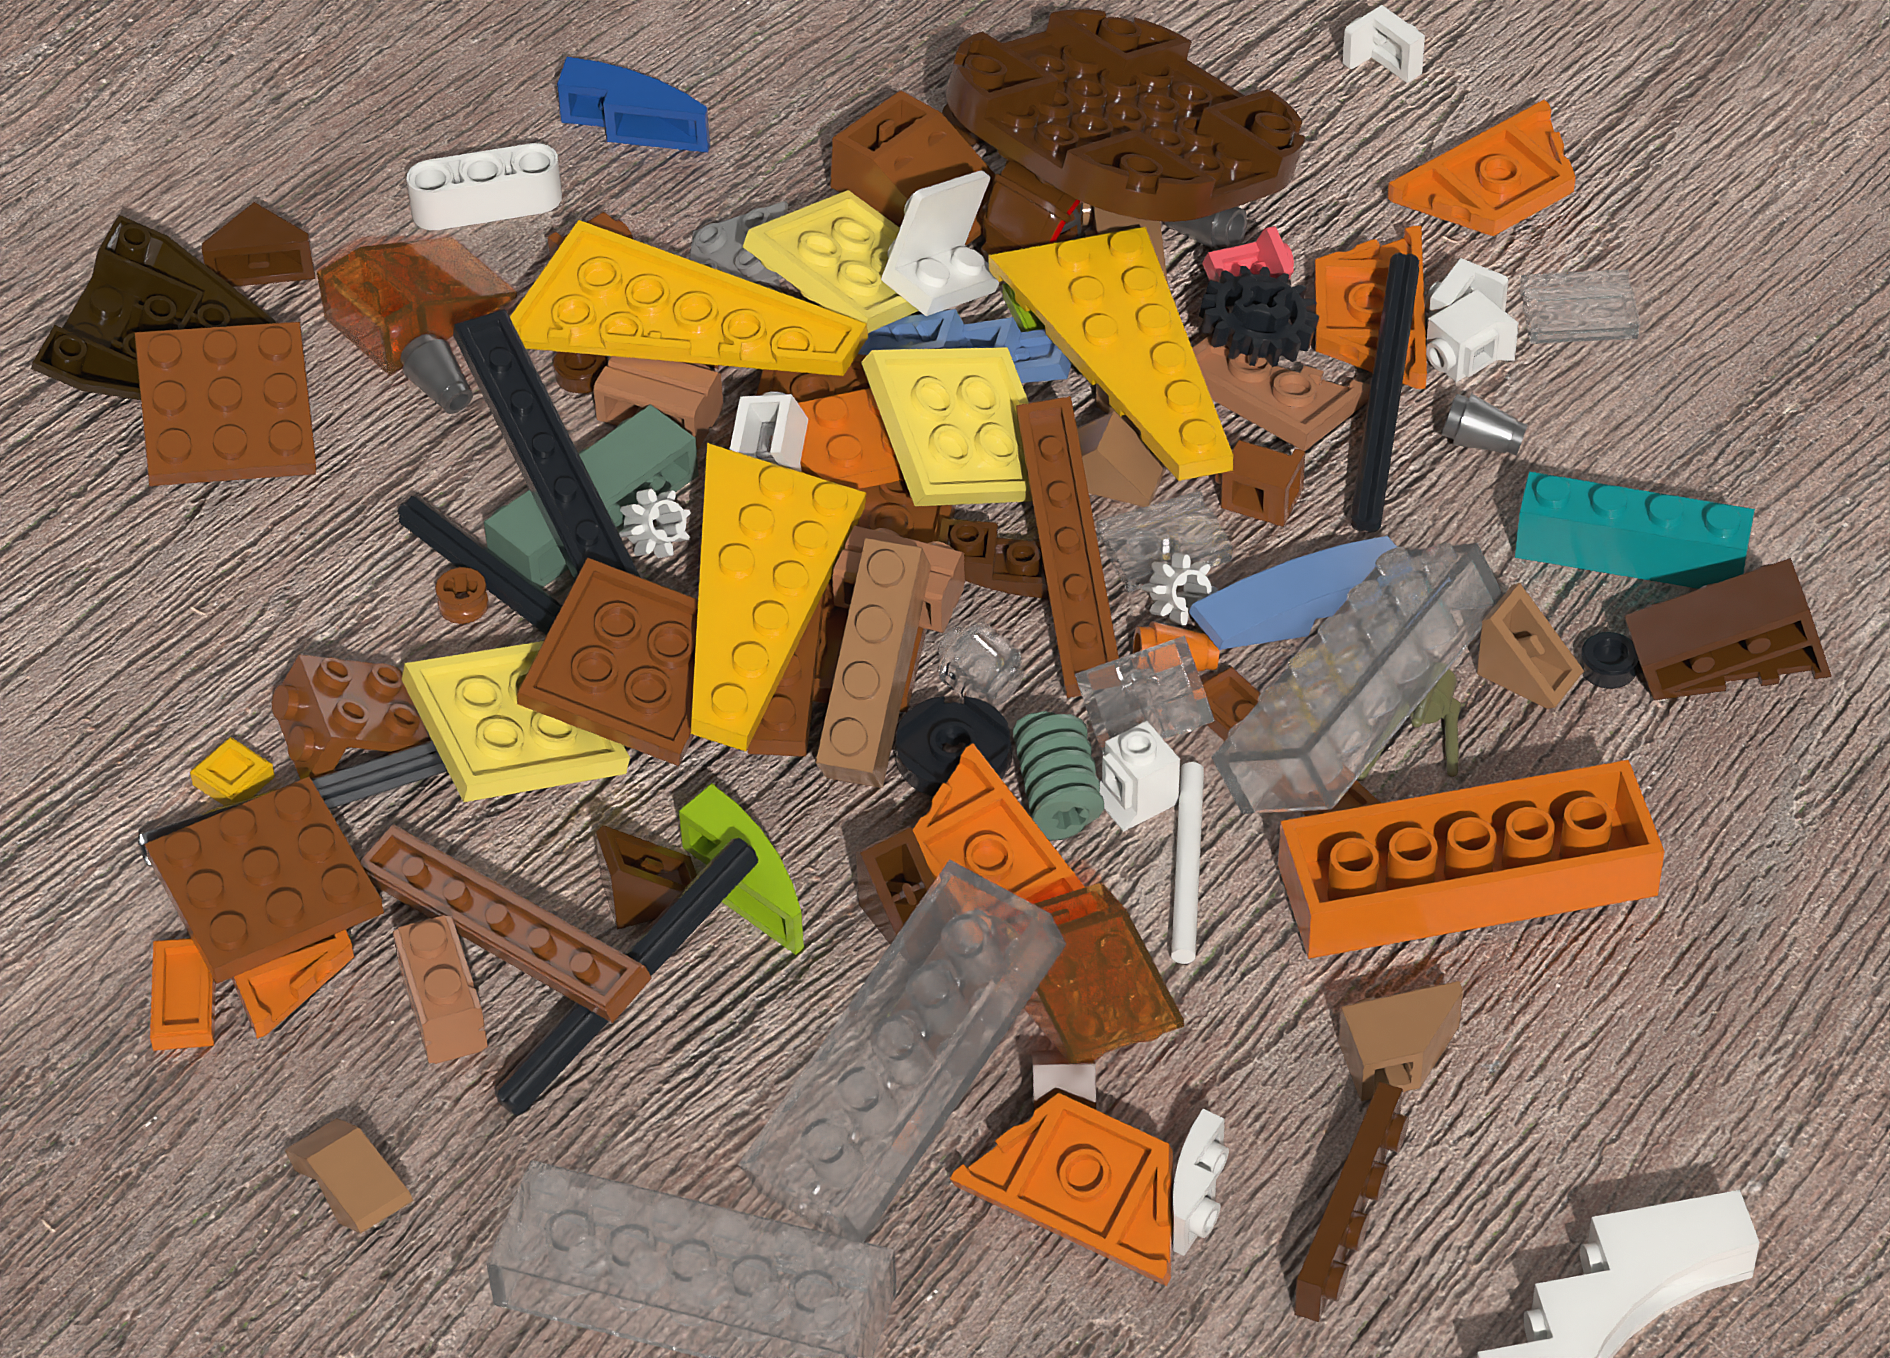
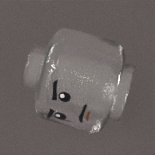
(980, 663)

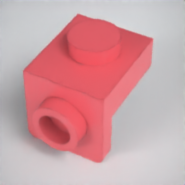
(1265, 252)

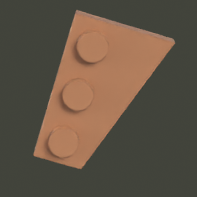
(1282, 401)

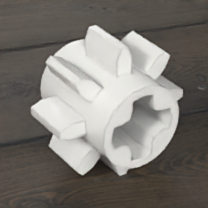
(669, 518)
(1164, 585)

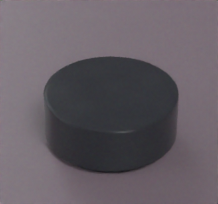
(1609, 660)

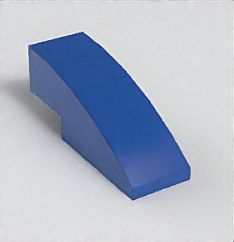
(631, 106)

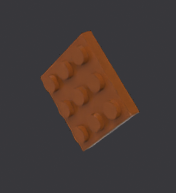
(224, 403)
(619, 663)
(263, 879)

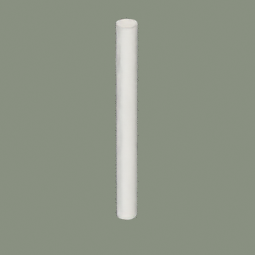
(1187, 863)

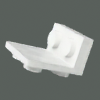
(930, 256)

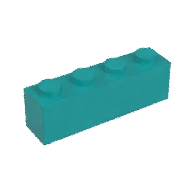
(1632, 532)

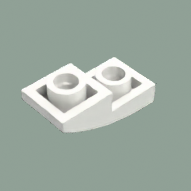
(1195, 1181)

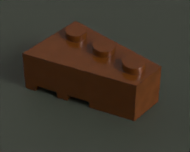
(1728, 633)

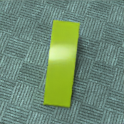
(766, 893)

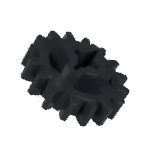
(1258, 316)

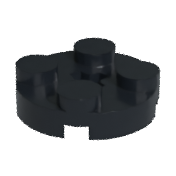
(933, 723)

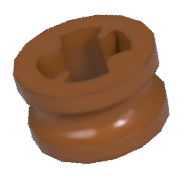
(465, 609)

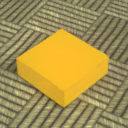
(232, 773)

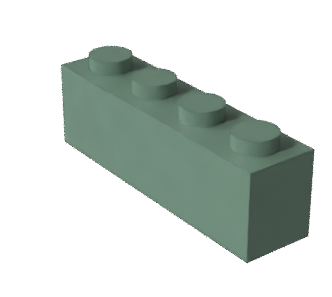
(632, 458)

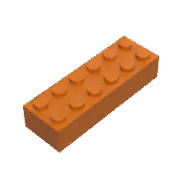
(1469, 858)

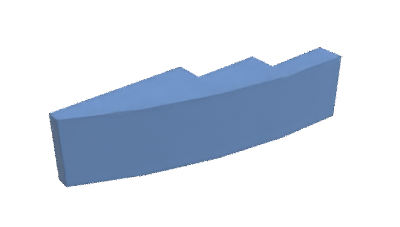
(1031, 351)
(1287, 597)

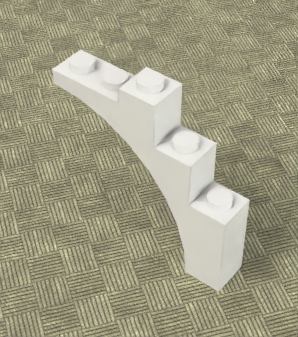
(1634, 1272)

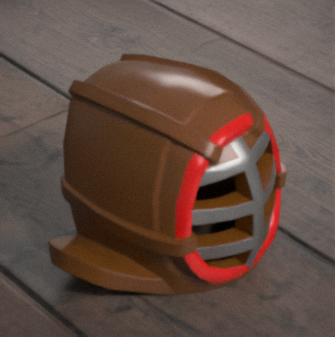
(1027, 213)

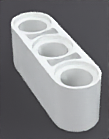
(484, 186)

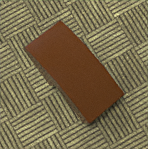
(996, 562)

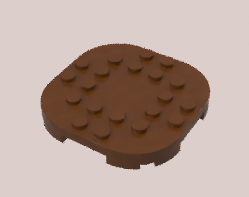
(1124, 118)

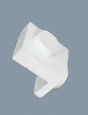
(1387, 41)
(1461, 281)

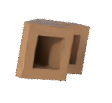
(350, 1174)

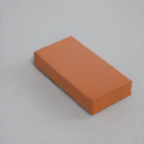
(181, 997)

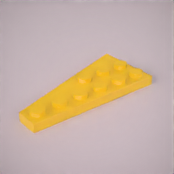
(1121, 329)
(761, 575)

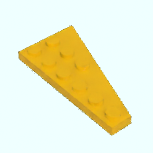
(646, 303)

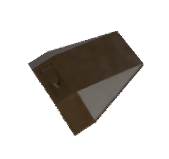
(137, 286)

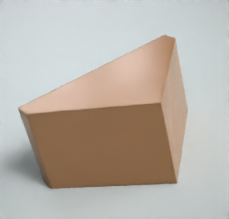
(1118, 461)
(1525, 651)

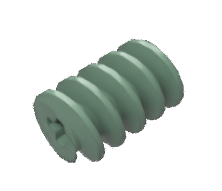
(1058, 773)

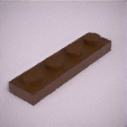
(1344, 1219)

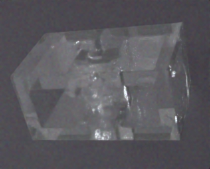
(1146, 686)

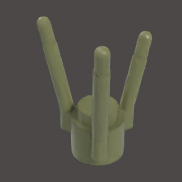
(1437, 705)

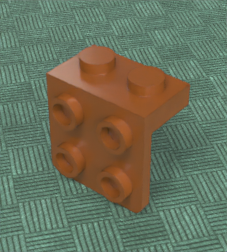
(343, 705)

